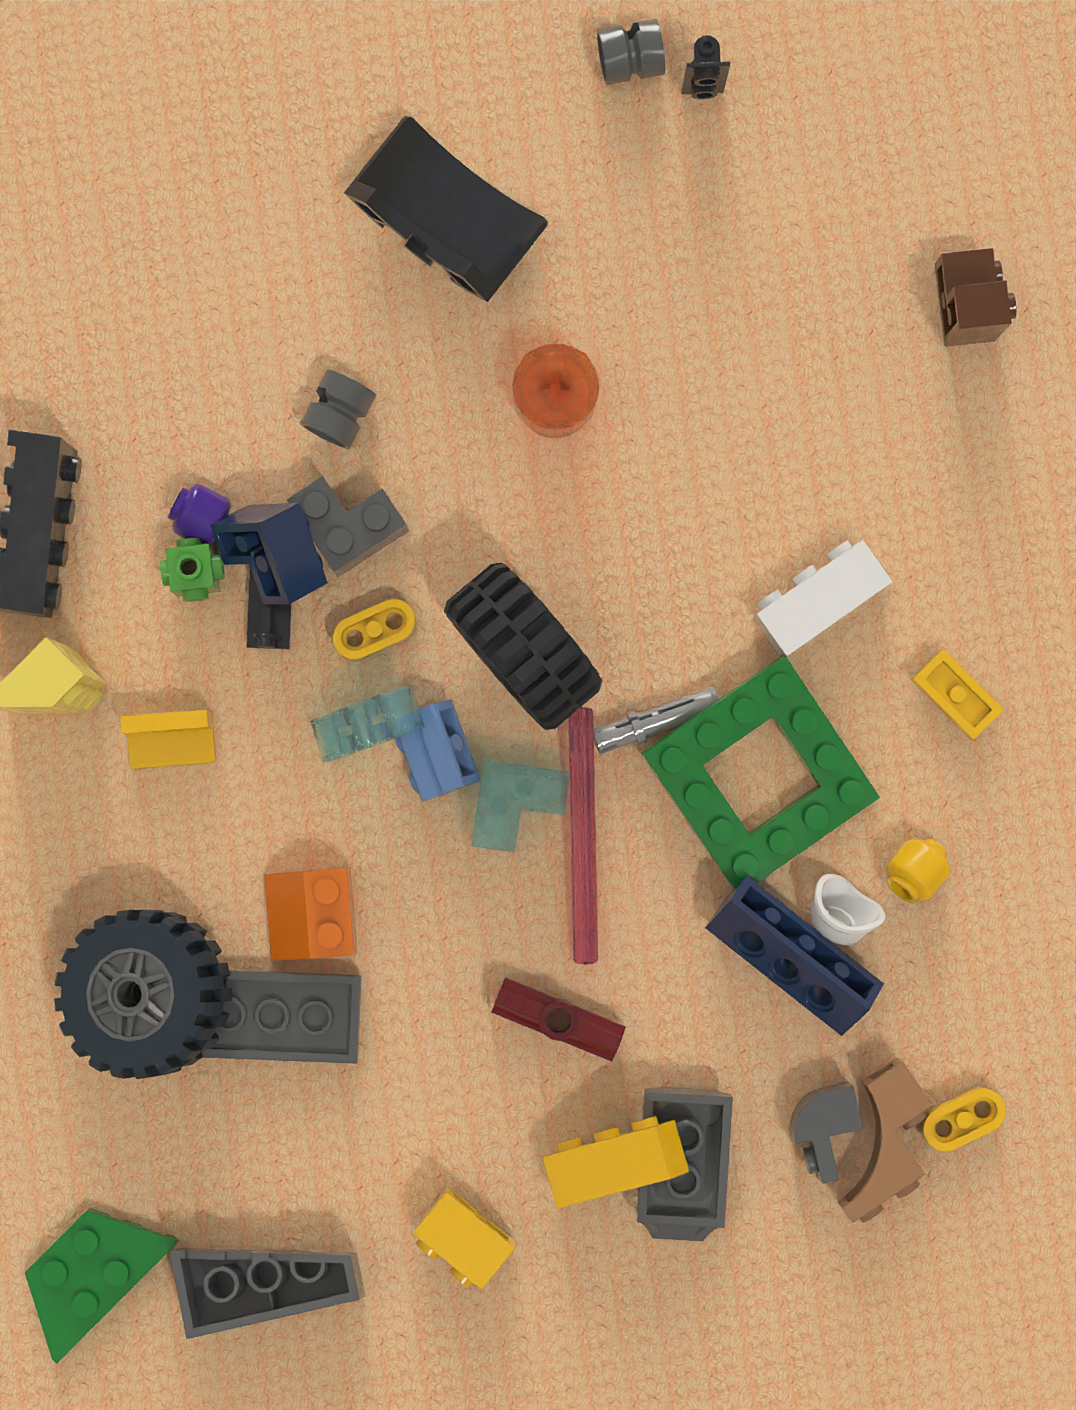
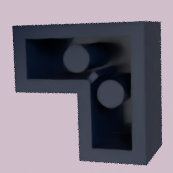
(275, 546)

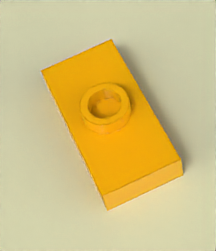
(957, 694)

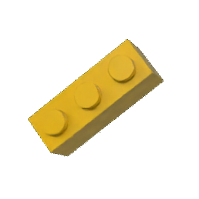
(615, 1162)

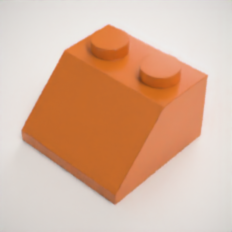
(311, 914)

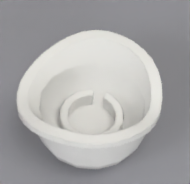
(843, 911)

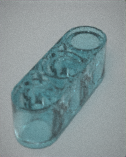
(367, 723)

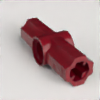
(585, 1031)

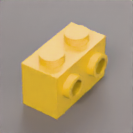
(463, 1239)

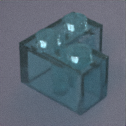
(507, 791)

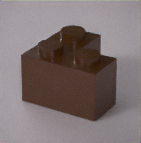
(973, 297)

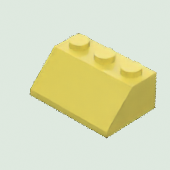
(51, 682)

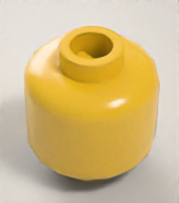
(918, 870)

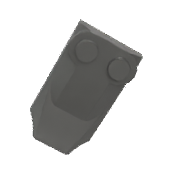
(695, 1201)

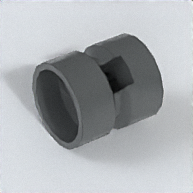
(631, 51)
(338, 409)

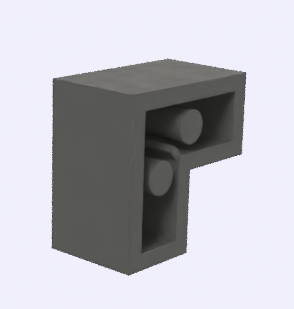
(351, 535)

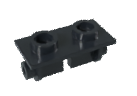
(706, 73)
(267, 623)

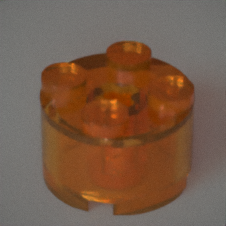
(562, 366)

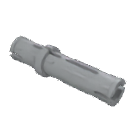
(642, 725)

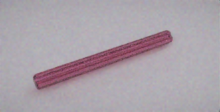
(583, 836)

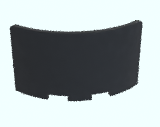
(444, 210)

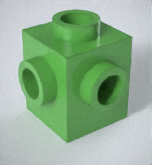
(206, 577)

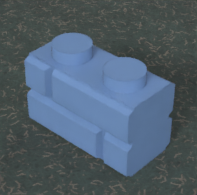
(438, 753)

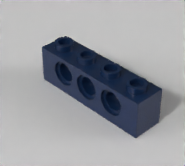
(794, 956)

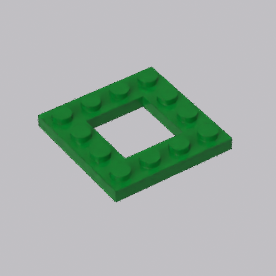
(768, 694)

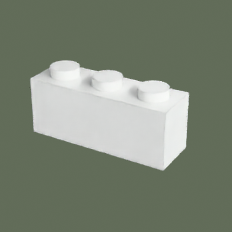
(821, 597)

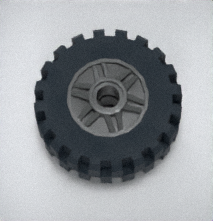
(142, 993)

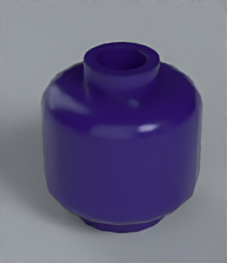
(196, 511)

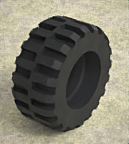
(523, 645)

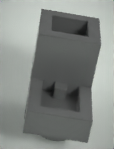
(817, 1118)

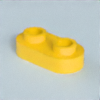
(374, 628)
(962, 1119)

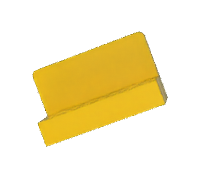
(169, 739)

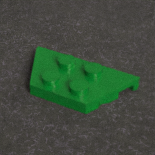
(90, 1274)

